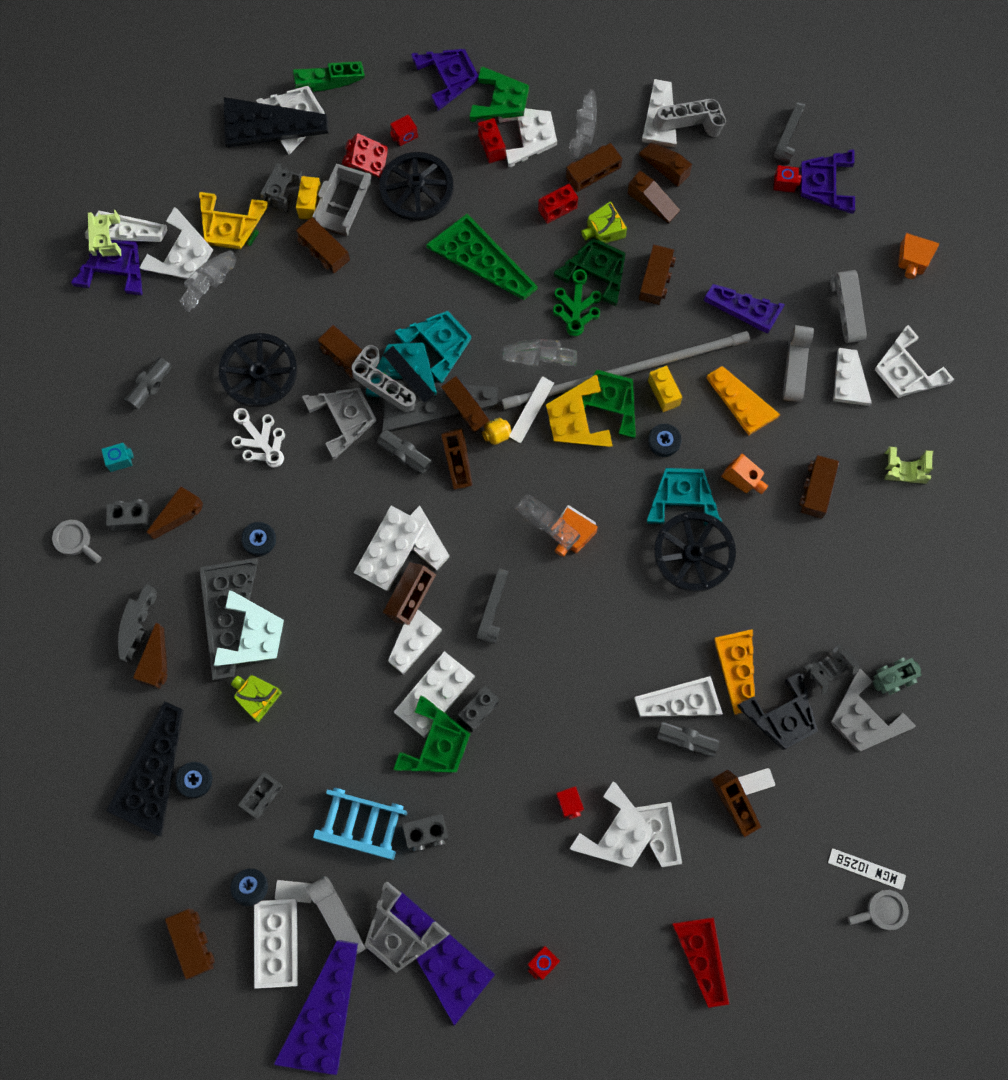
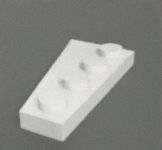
(660, 97)
(686, 699)

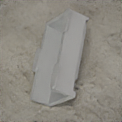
(334, 222)

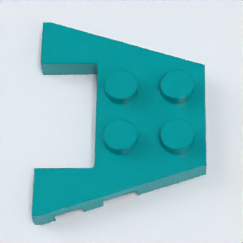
(444, 336)
(416, 357)
(682, 488)

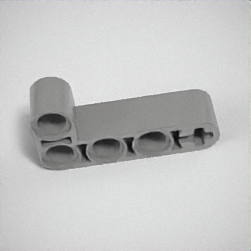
(691, 113)
(850, 305)
(796, 363)
(386, 382)
(334, 912)

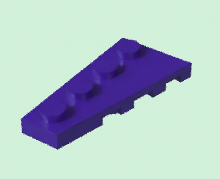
(753, 311)

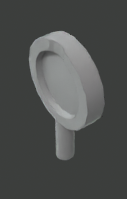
(73, 538)
(885, 910)

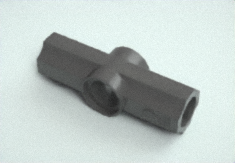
(148, 383)
(404, 452)
(687, 739)

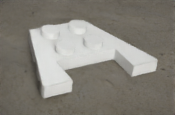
(300, 99)
(536, 135)
(186, 254)
(902, 371)
(625, 836)

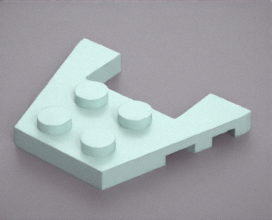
(258, 637)

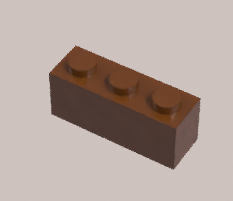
(593, 167)
(322, 245)
(657, 275)
(341, 349)
(818, 486)
(409, 593)
(190, 943)

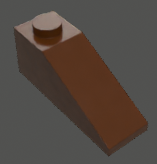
(667, 162)
(651, 196)
(465, 404)
(457, 458)
(179, 510)
(153, 663)
(736, 802)

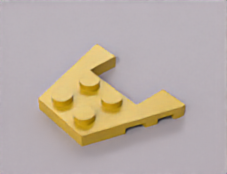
(226, 228)
(569, 417)

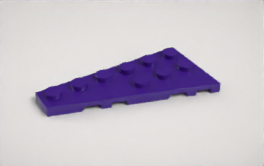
(448, 965)
(320, 1027)

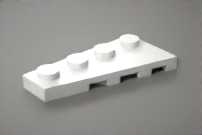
(134, 229)

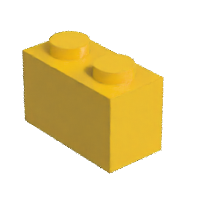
(308, 197)
(665, 388)

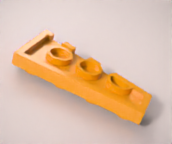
(743, 403)
(736, 660)

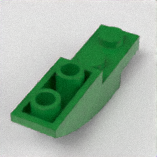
(332, 77)

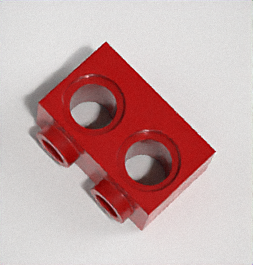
(491, 140)
(558, 203)

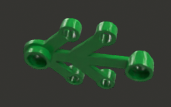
(576, 306)

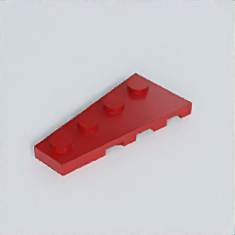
(704, 956)

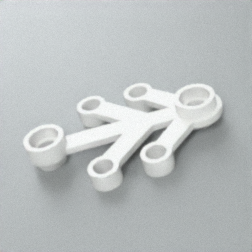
(260, 441)

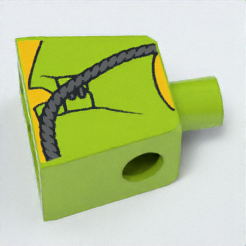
(605, 225)
(255, 695)

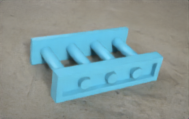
(365, 844)

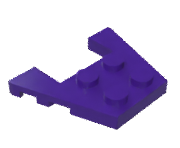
(454, 69)
(819, 180)
(124, 265)

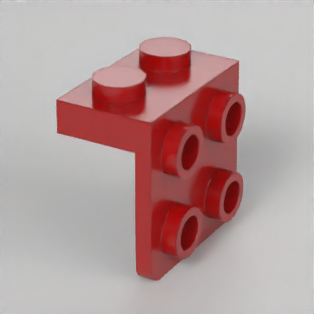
(365, 155)

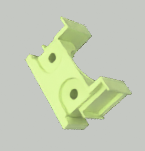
(99, 234)
(908, 471)

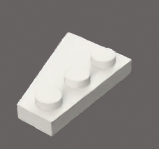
(849, 379)
(413, 641)

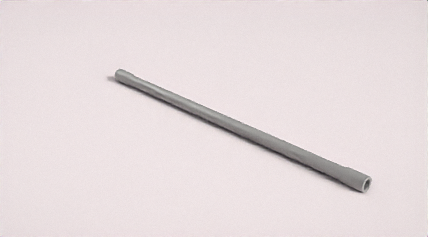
(733, 340)

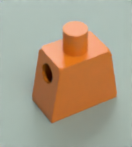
(916, 254)
(745, 475)
(582, 526)

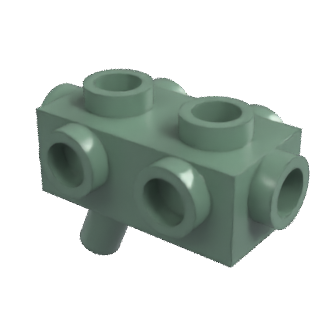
(892, 678)

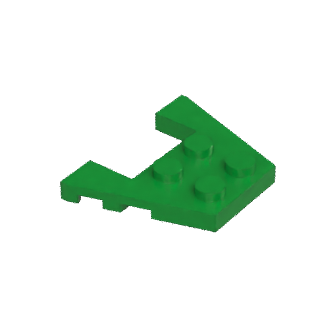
(508, 97)
(616, 397)
(443, 745)

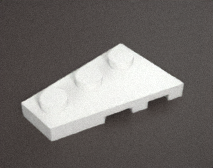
(428, 543)
(665, 839)

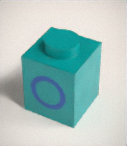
(117, 457)

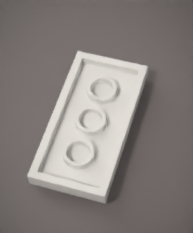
(389, 548)
(441, 686)
(275, 944)

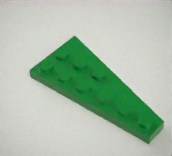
(475, 251)

